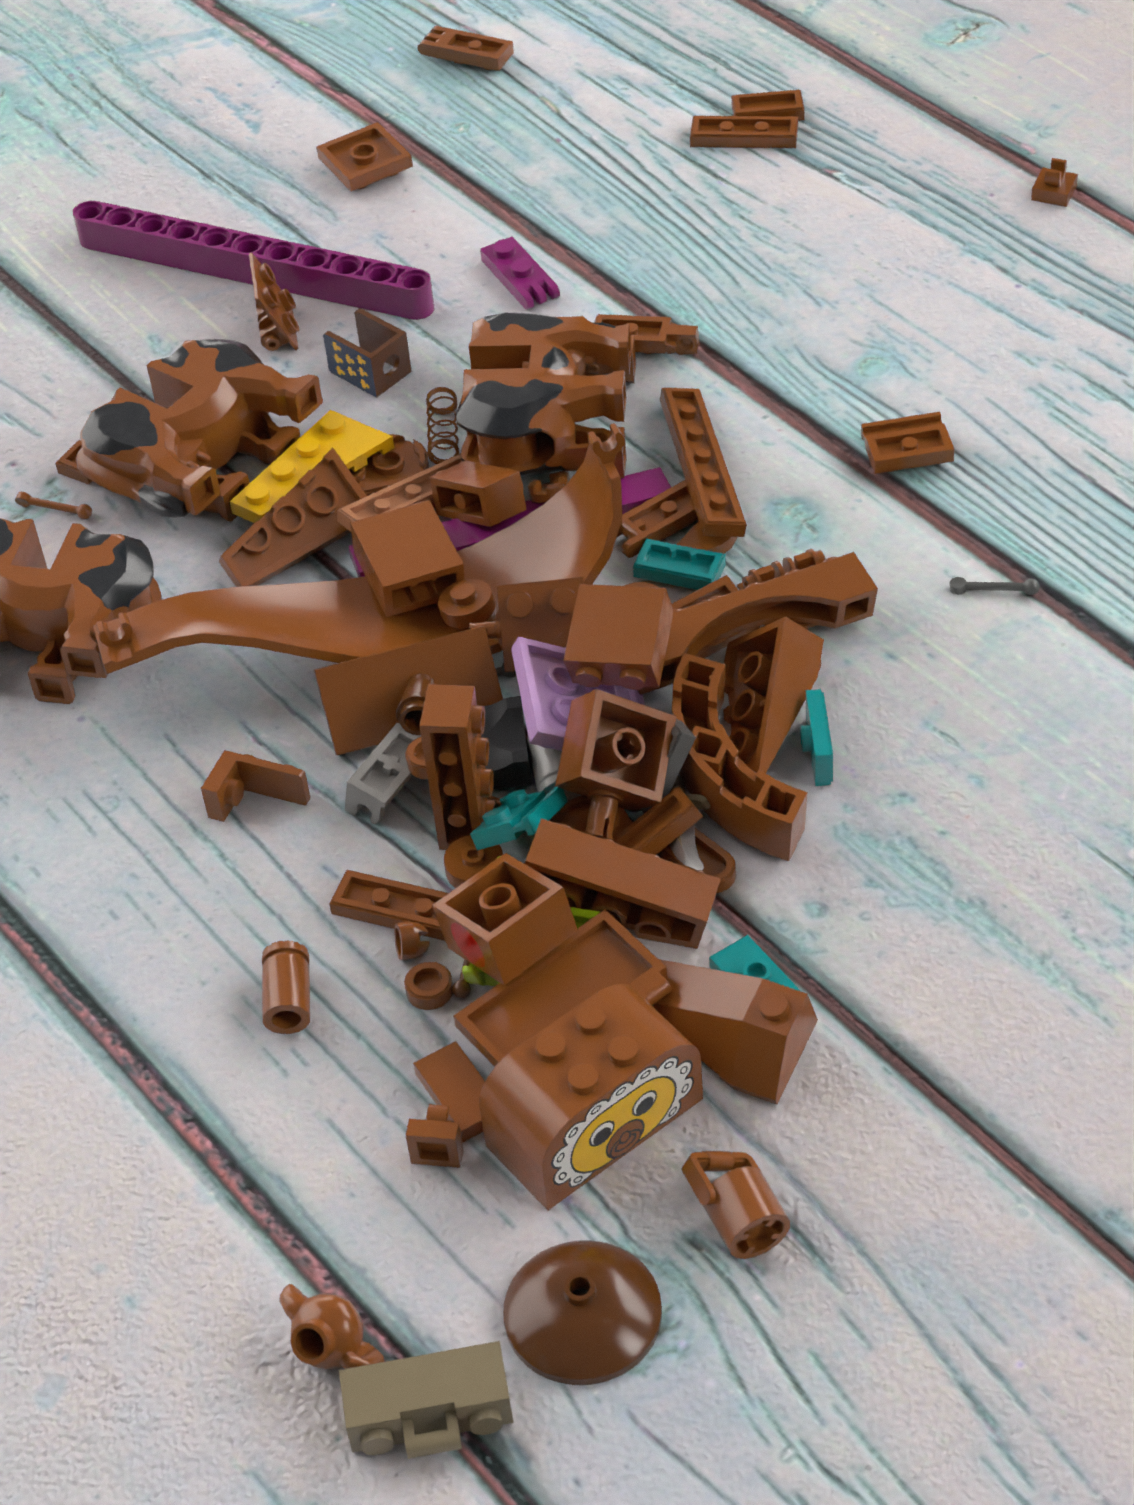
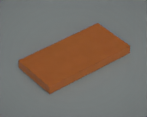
(365, 691)

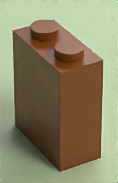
(406, 557)

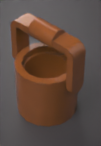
(738, 1201)

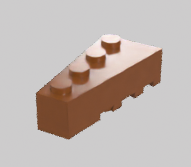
(637, 888)

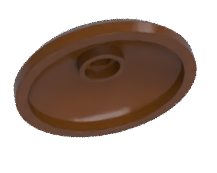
(586, 1335)

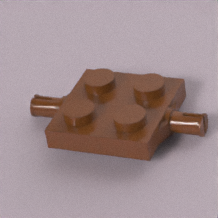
(534, 612)

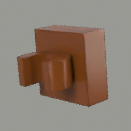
(1055, 184)
(435, 1139)

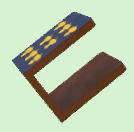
(364, 365)

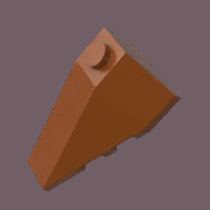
(768, 687)
(740, 1025)

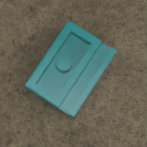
(516, 815)

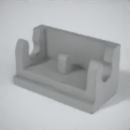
(380, 775)

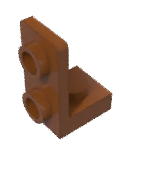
(240, 772)

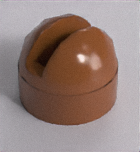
(408, 940)

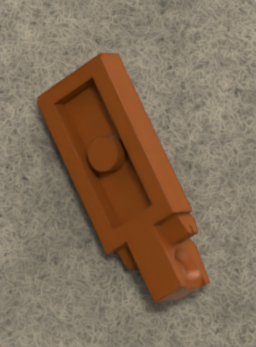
(656, 333)

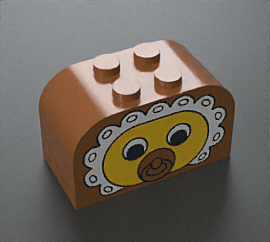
(587, 1092)

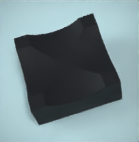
(507, 743)

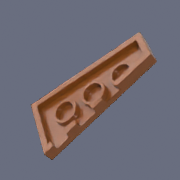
(294, 525)

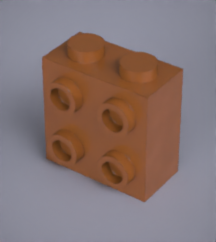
(618, 636)

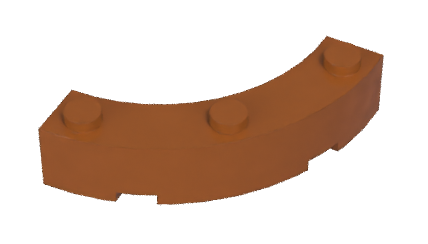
(741, 801)

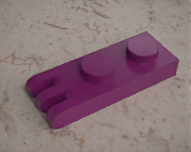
(519, 272)

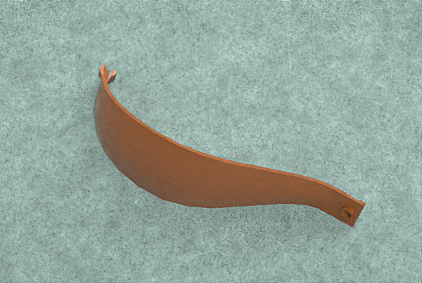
(343, 618)

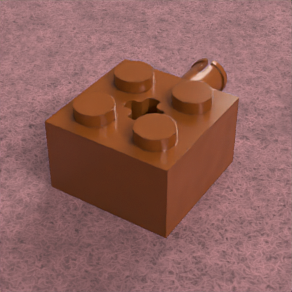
(614, 756)

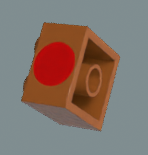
(505, 918)

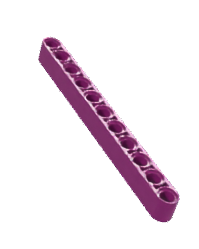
(226, 252)

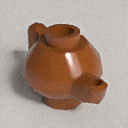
(326, 1331)

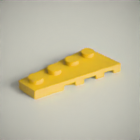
(348, 437)

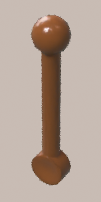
(83, 511)

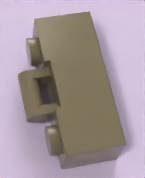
(426, 1400)

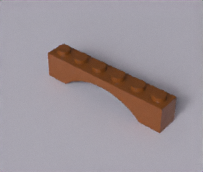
(822, 594)

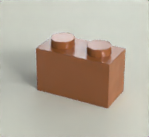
(478, 493)

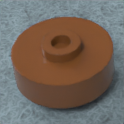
(466, 603)
(464, 860)

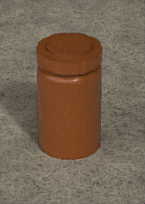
(285, 987)

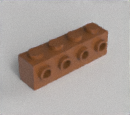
(456, 760)

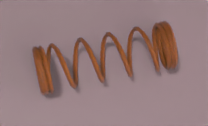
(442, 411)

